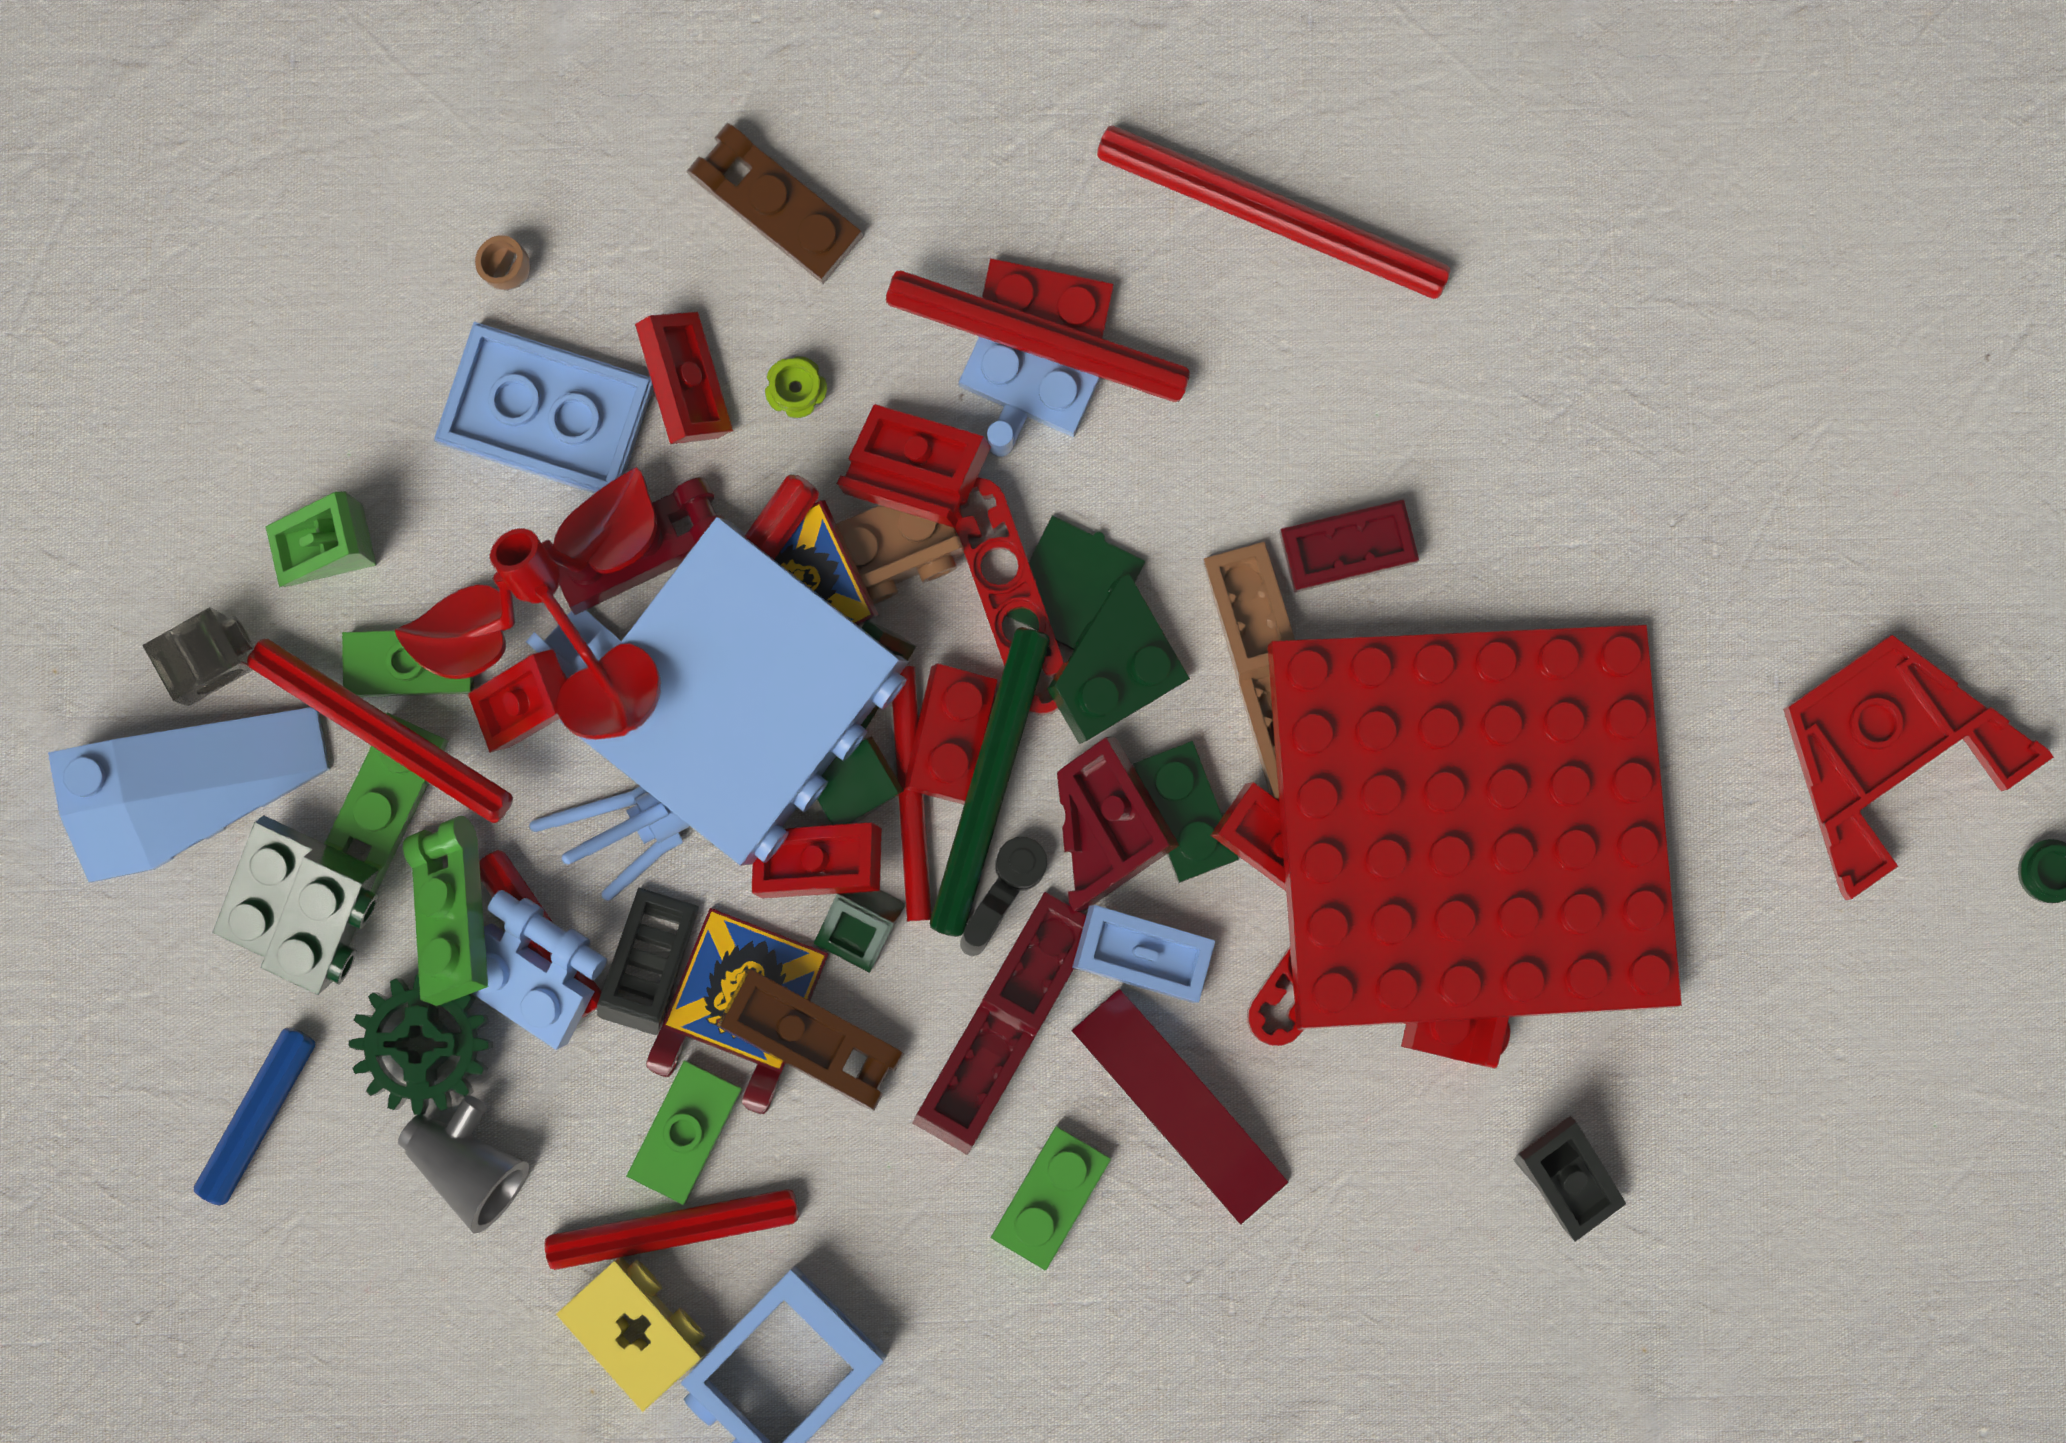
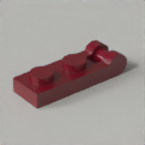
(667, 551)

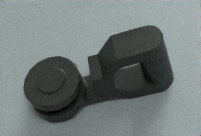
(1019, 868)

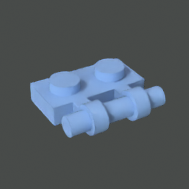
(525, 985)

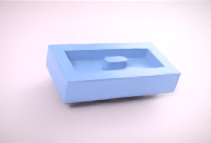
(1143, 954)

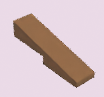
(1251, 619)

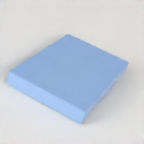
(543, 409)

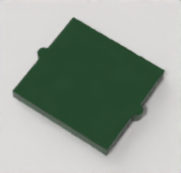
(1074, 578)

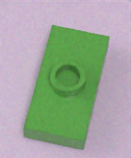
(381, 667)
(684, 1132)

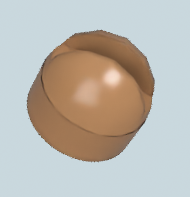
(495, 259)

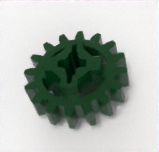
(419, 1075)

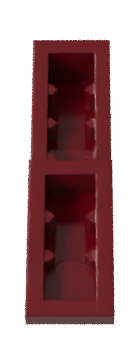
(1003, 1025)

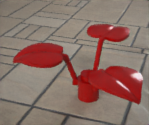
(465, 628)

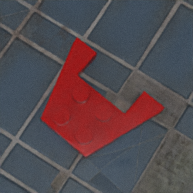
(1878, 727)

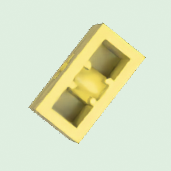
(599, 1324)

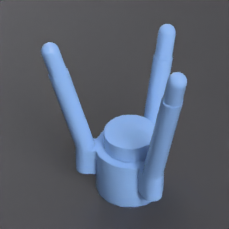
(648, 818)

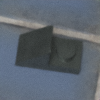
(1571, 1178)

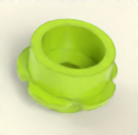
(795, 370)

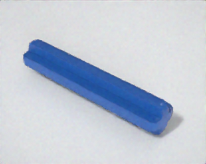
(254, 1116)

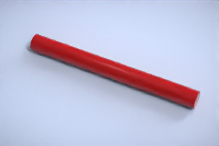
(911, 805)

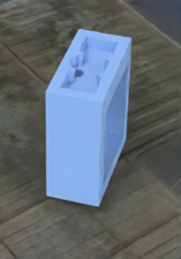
(826, 1320)

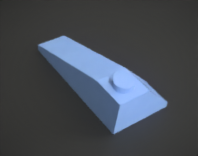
(159, 793)

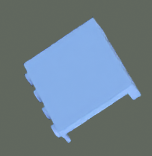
(752, 695)

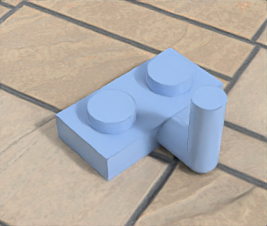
(1025, 389)

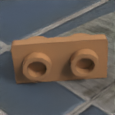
(896, 547)

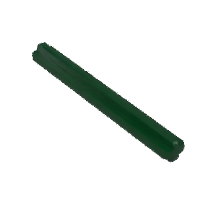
(989, 781)

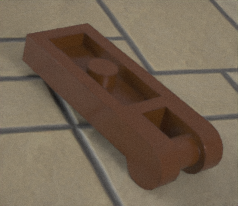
(776, 205)
(808, 1038)

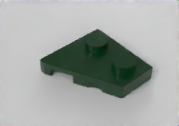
(1116, 665)

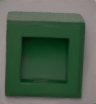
(858, 784)
(859, 926)

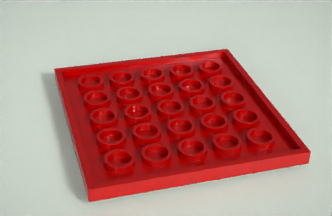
(1472, 826)

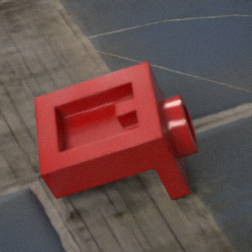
(1462, 1040)

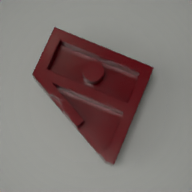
(1108, 822)

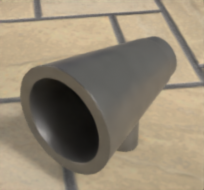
(465, 1171)

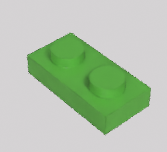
(1050, 1198)

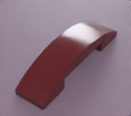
(1180, 1106)

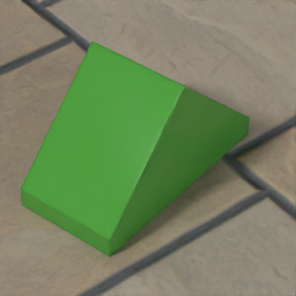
(321, 540)

